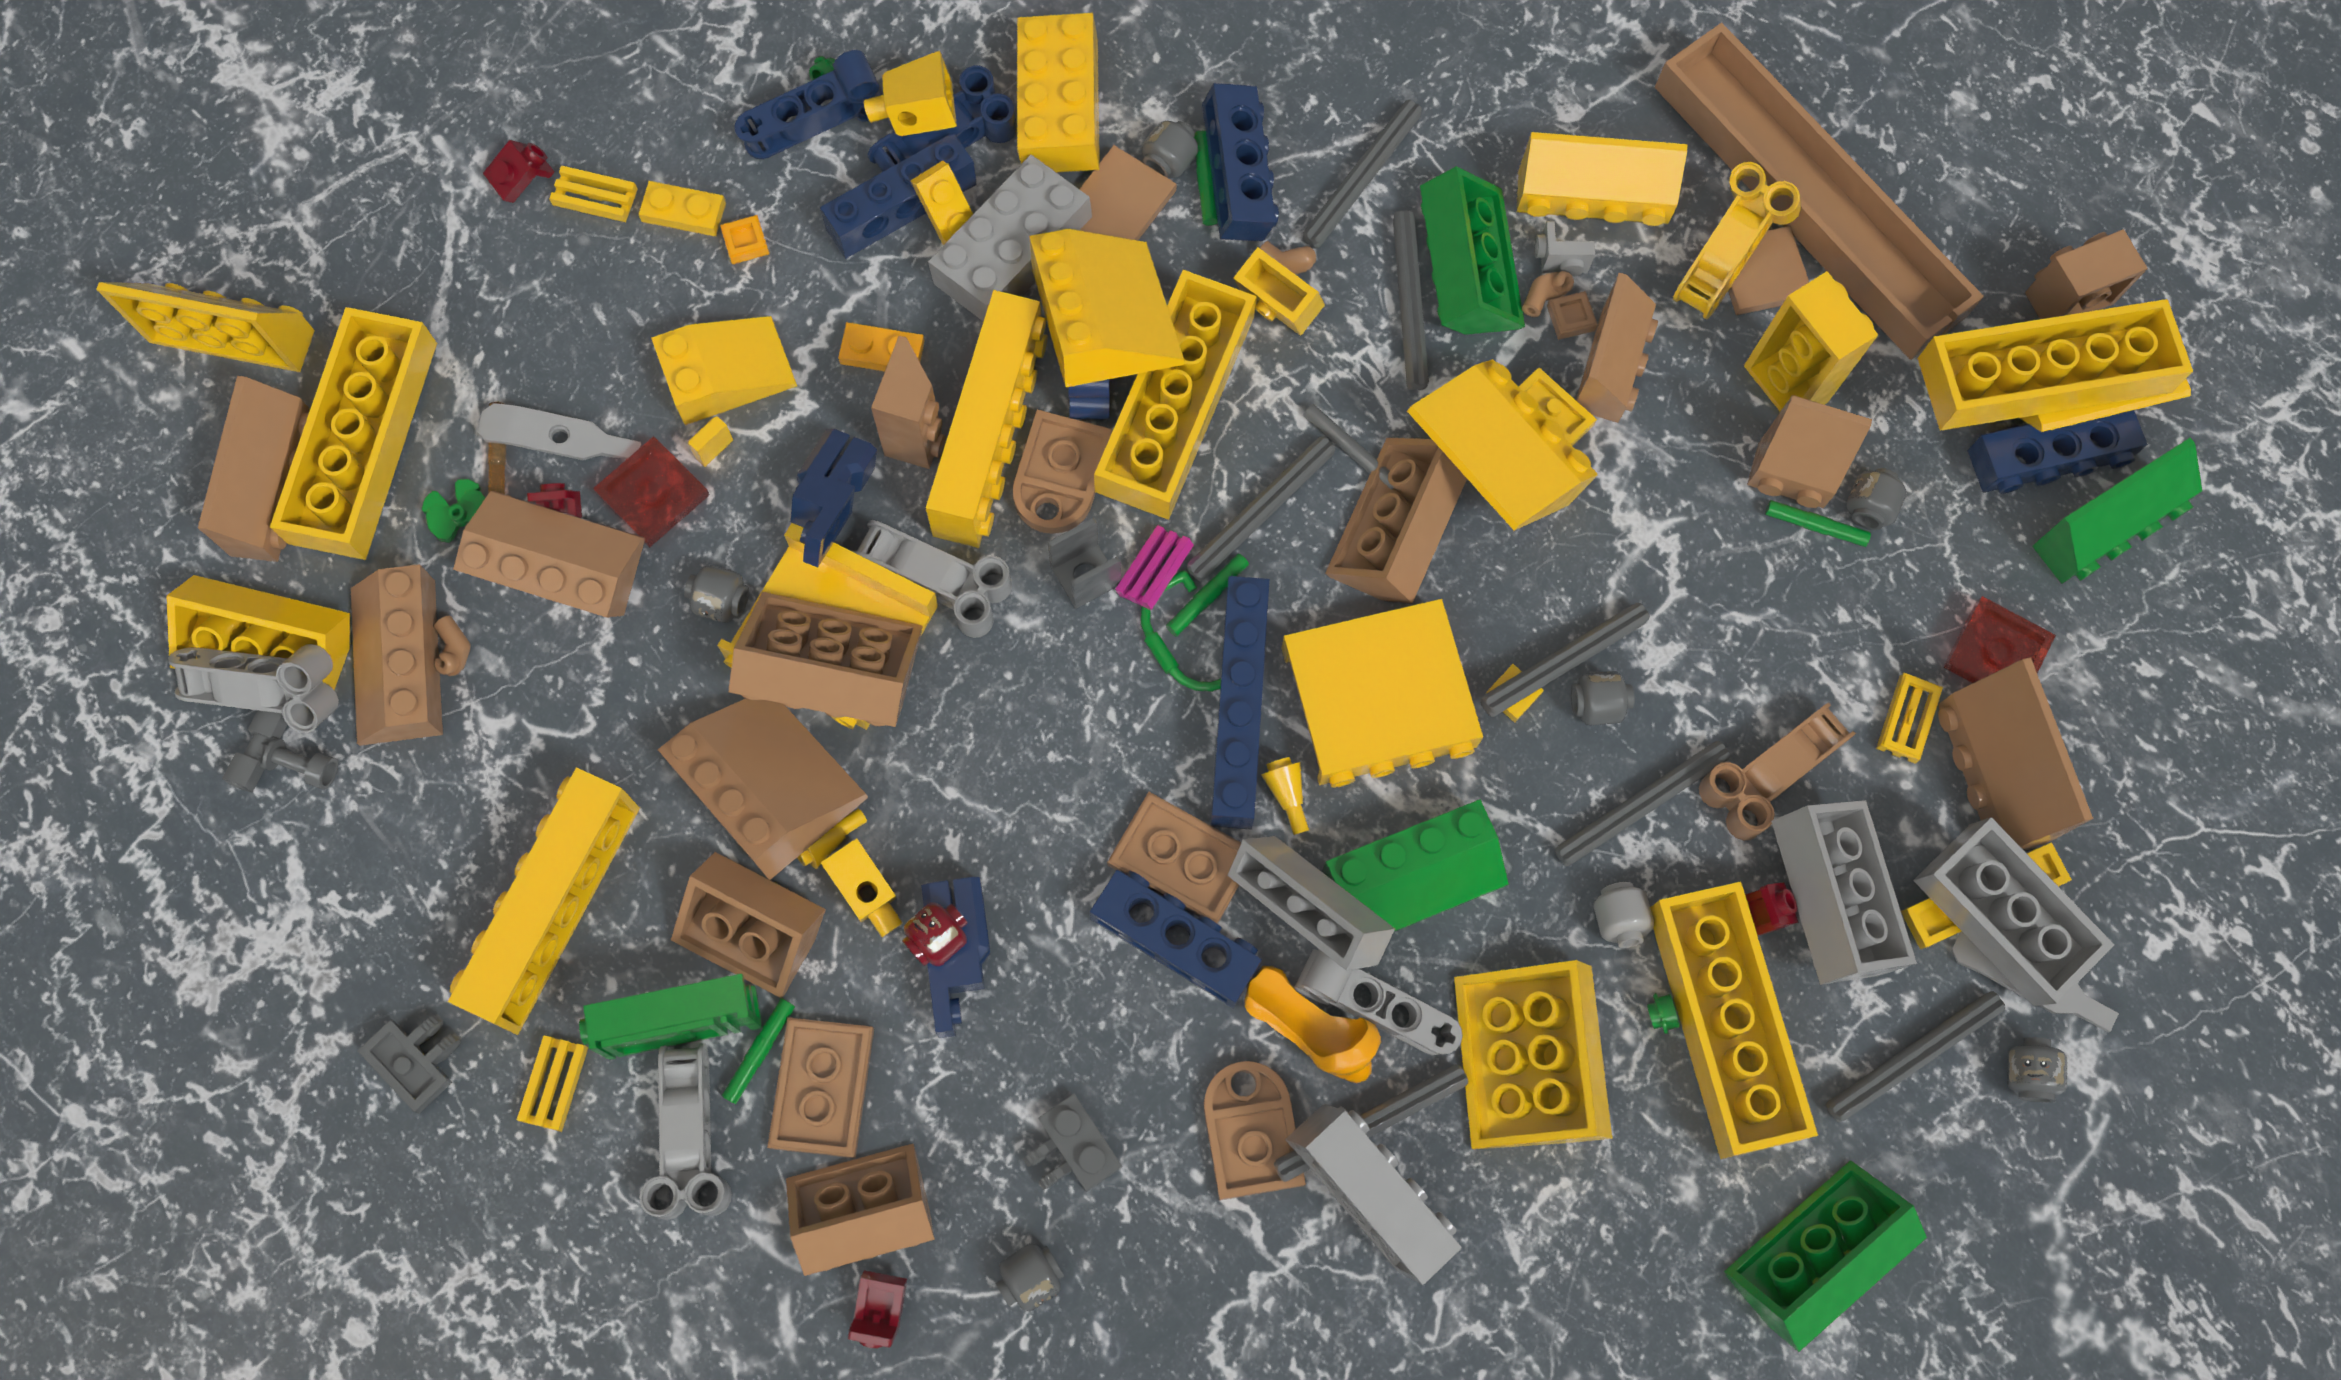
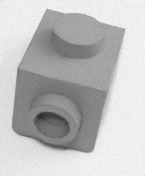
(1563, 255)

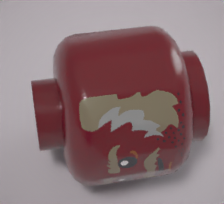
(935, 934)

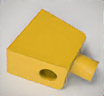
(915, 97)
(853, 869)

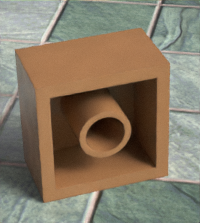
(2086, 276)

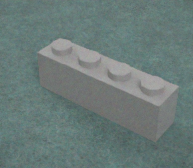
(1311, 902)

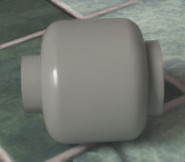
(1623, 914)

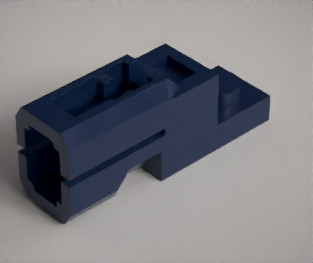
(827, 490)
(964, 969)

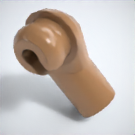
(1296, 260)
(1546, 288)
(456, 649)

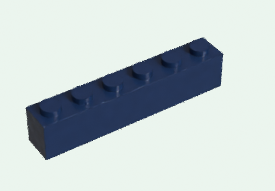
(1240, 703)

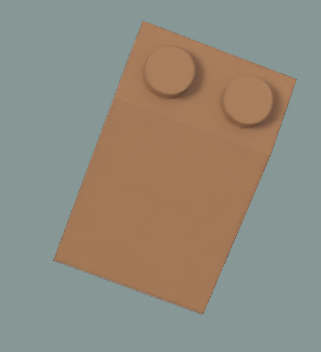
(1807, 452)

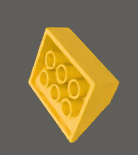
(1102, 306)
(213, 323)
(1504, 444)
(1532, 1056)

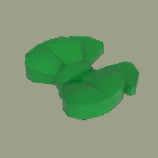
(445, 519)

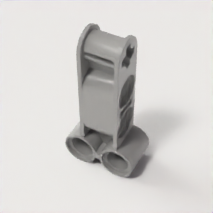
(950, 578)
(259, 682)
(1330, 983)
(684, 1135)

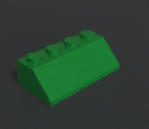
(1471, 254)
(2122, 513)
(1424, 867)
(1826, 1254)

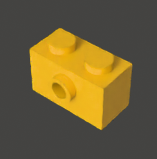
(1279, 292)

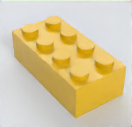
(1058, 91)
(1811, 344)

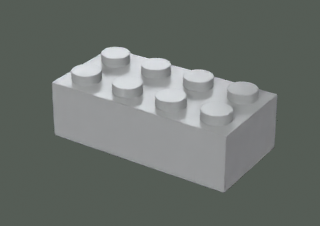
(995, 242)
(1843, 891)
(2014, 913)
(1374, 1193)

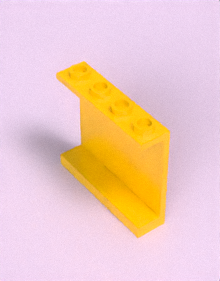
(845, 583)
(1383, 692)

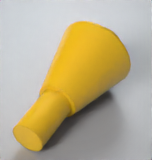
(1286, 786)
(830, 841)

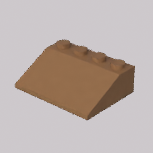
(825, 659)
(2014, 756)
(763, 779)

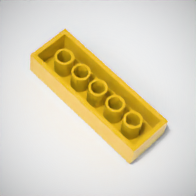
(2054, 364)
(1174, 405)
(986, 420)
(354, 434)
(544, 901)
(1731, 1021)

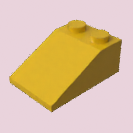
(722, 365)

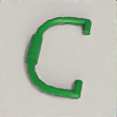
(1160, 649)

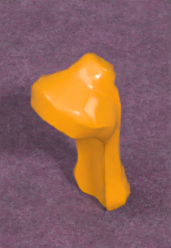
(1333, 1042)

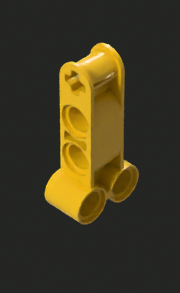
(1735, 238)

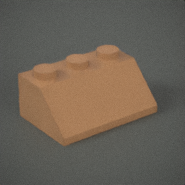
(1617, 351)
(907, 410)
(746, 923)
(858, 1210)

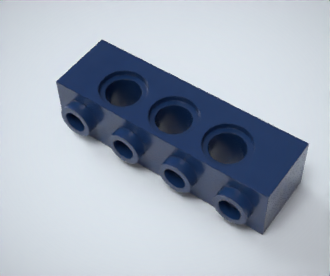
(1239, 162)
(890, 199)
(1999, 469)
(1131, 889)

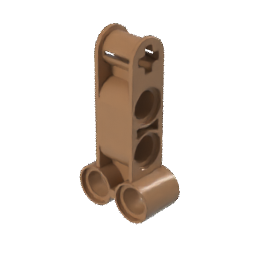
(1773, 772)

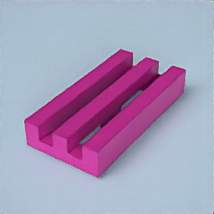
(1148, 565)

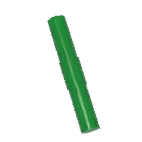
(1204, 180)
(1818, 523)
(1206, 595)
(758, 1051)

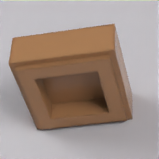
(1572, 315)

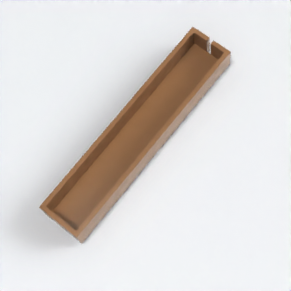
(1843, 213)

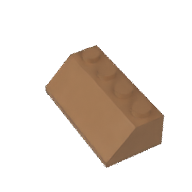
(252, 469)
(1398, 529)
(550, 554)
(396, 656)

